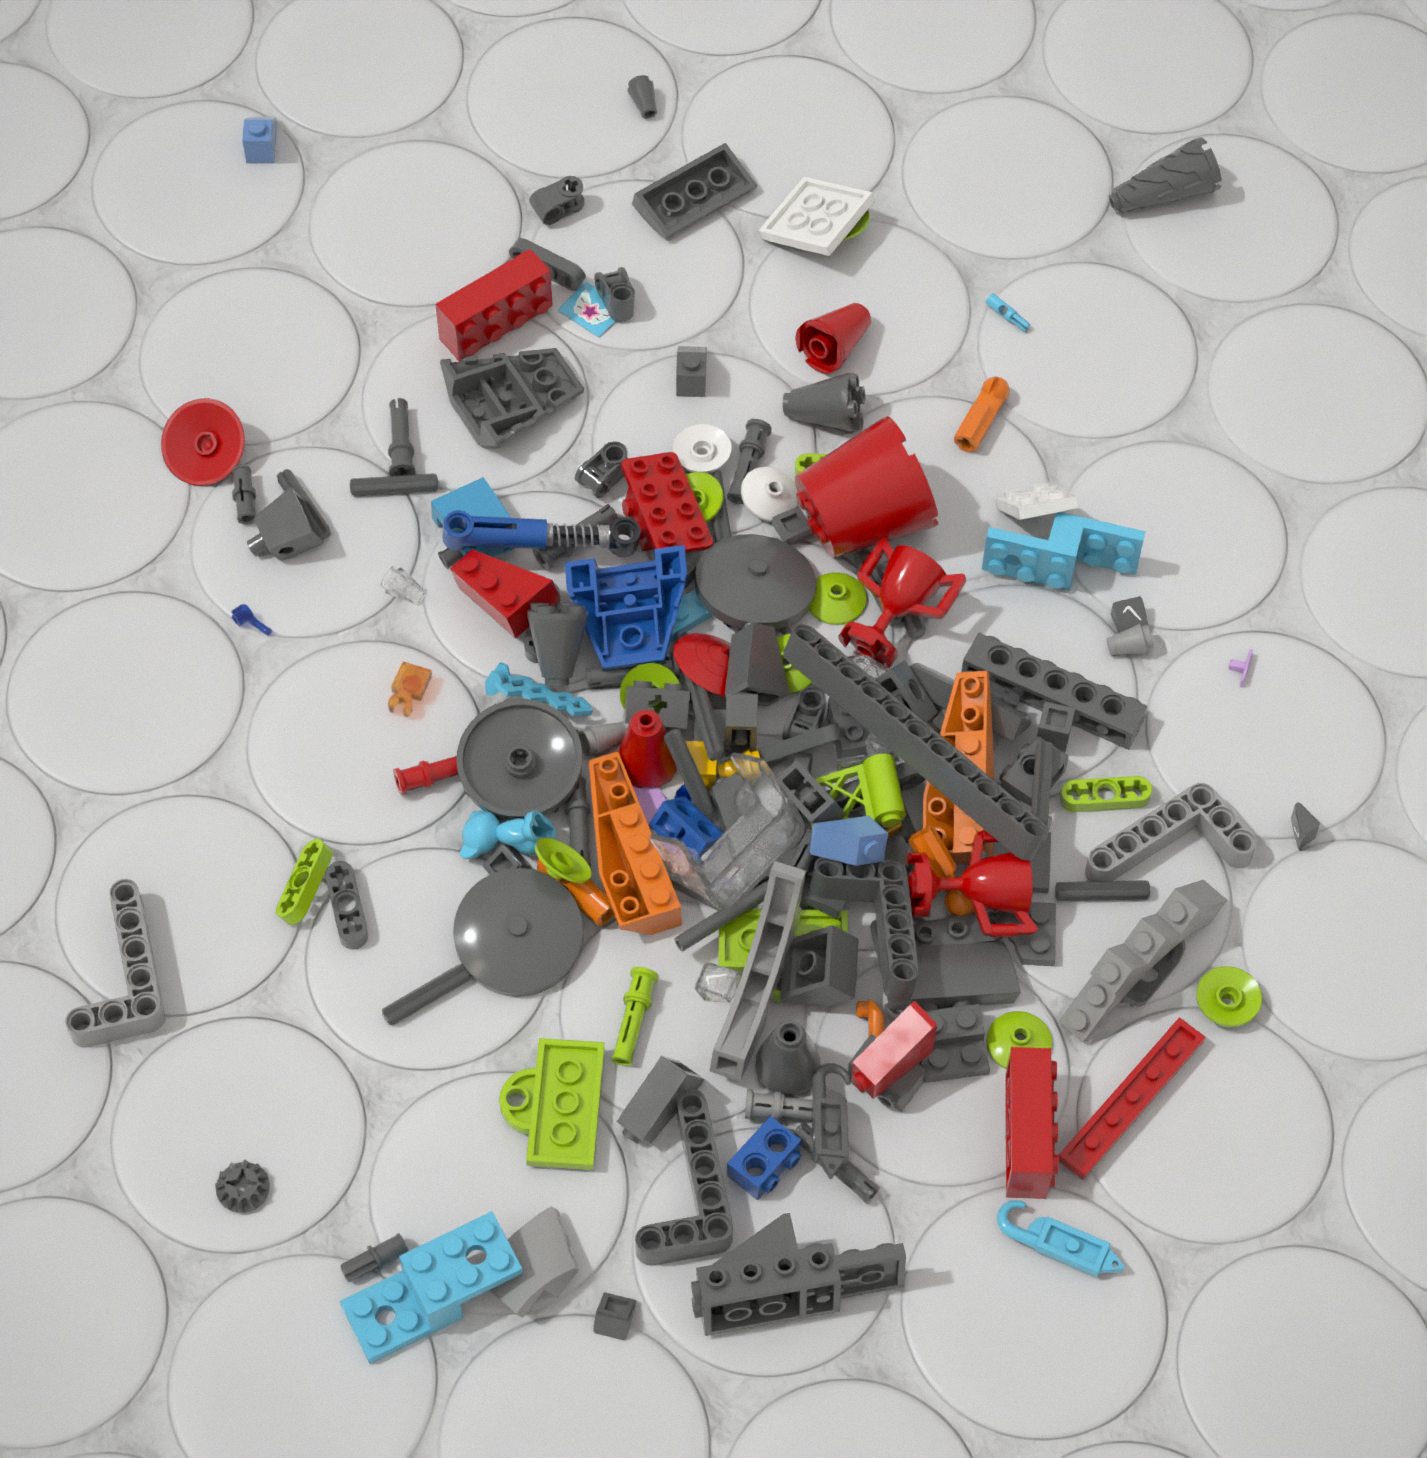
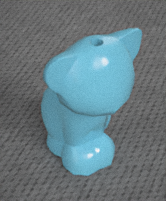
(484, 832)

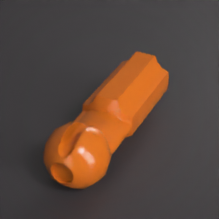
(982, 414)
(942, 863)
(588, 898)

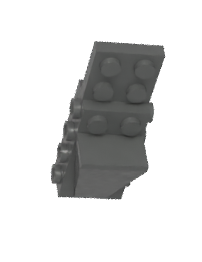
(774, 1267)

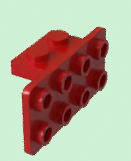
(663, 504)

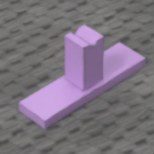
(1241, 666)

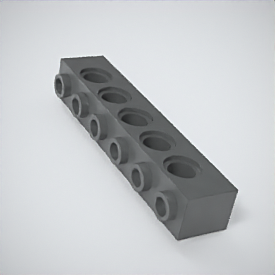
(1036, 690)

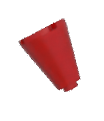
(832, 336)
(646, 752)

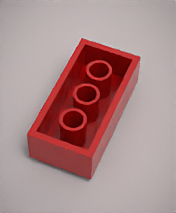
(494, 305)
(1030, 1123)

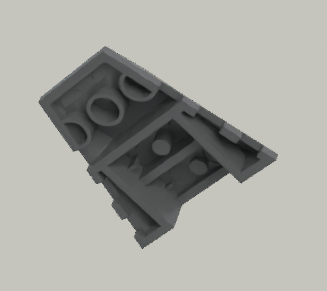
(508, 393)

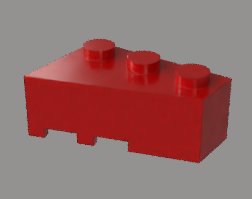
(503, 589)

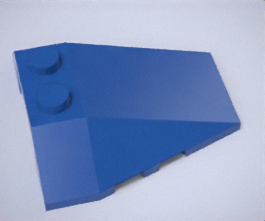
(630, 605)

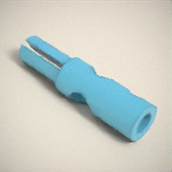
(1011, 315)

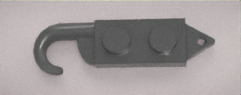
(829, 1120)

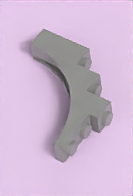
(1125, 964)
(761, 972)

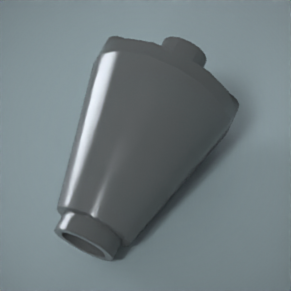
(828, 403)
(557, 639)
(787, 1060)

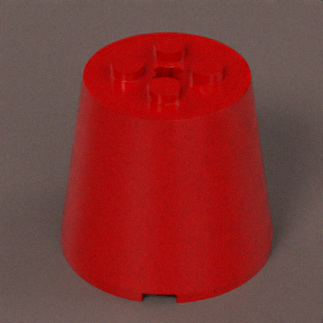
(866, 492)

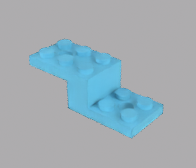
(1055, 559)
(431, 1287)

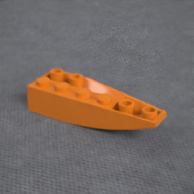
(970, 731)
(626, 857)

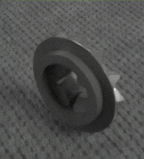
(252, 1196)

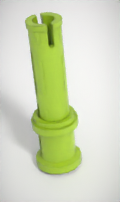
(637, 1002)

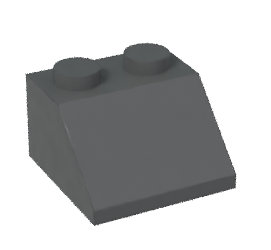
(820, 968)

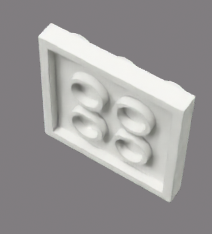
(816, 216)

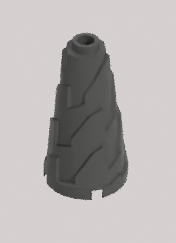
(1170, 179)

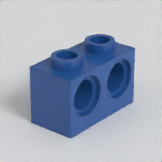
(686, 823)
(757, 1154)

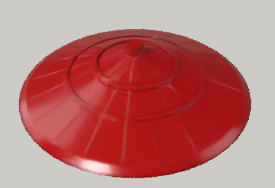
(202, 441)
(704, 660)

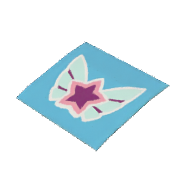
(587, 310)

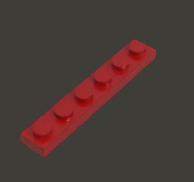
(1131, 1098)

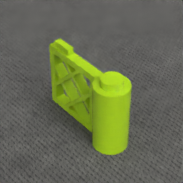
(877, 785)

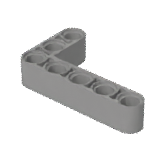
(1169, 830)
(135, 970)

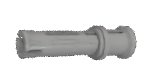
(776, 1104)

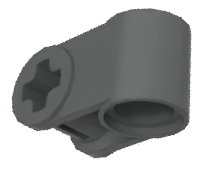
(556, 202)
(616, 293)
(600, 471)
(803, 718)

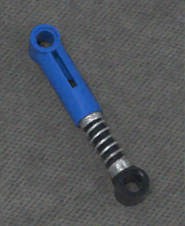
(536, 533)

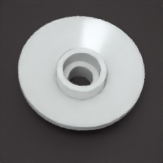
(702, 440)
(761, 500)

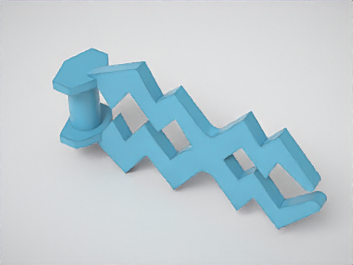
(566, 701)

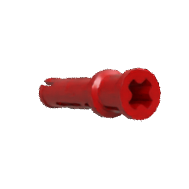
(424, 774)

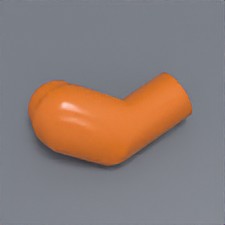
(874, 1015)

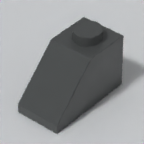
(691, 371)

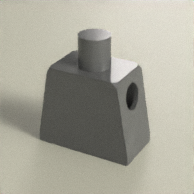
(285, 528)

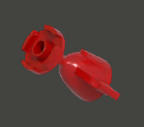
(905, 588)
(991, 883)

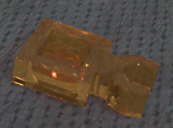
(408, 685)

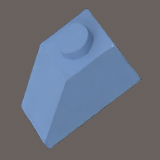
(259, 139)
(849, 840)

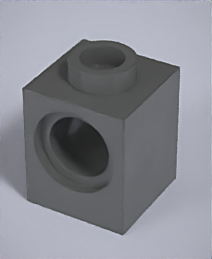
(1056, 724)

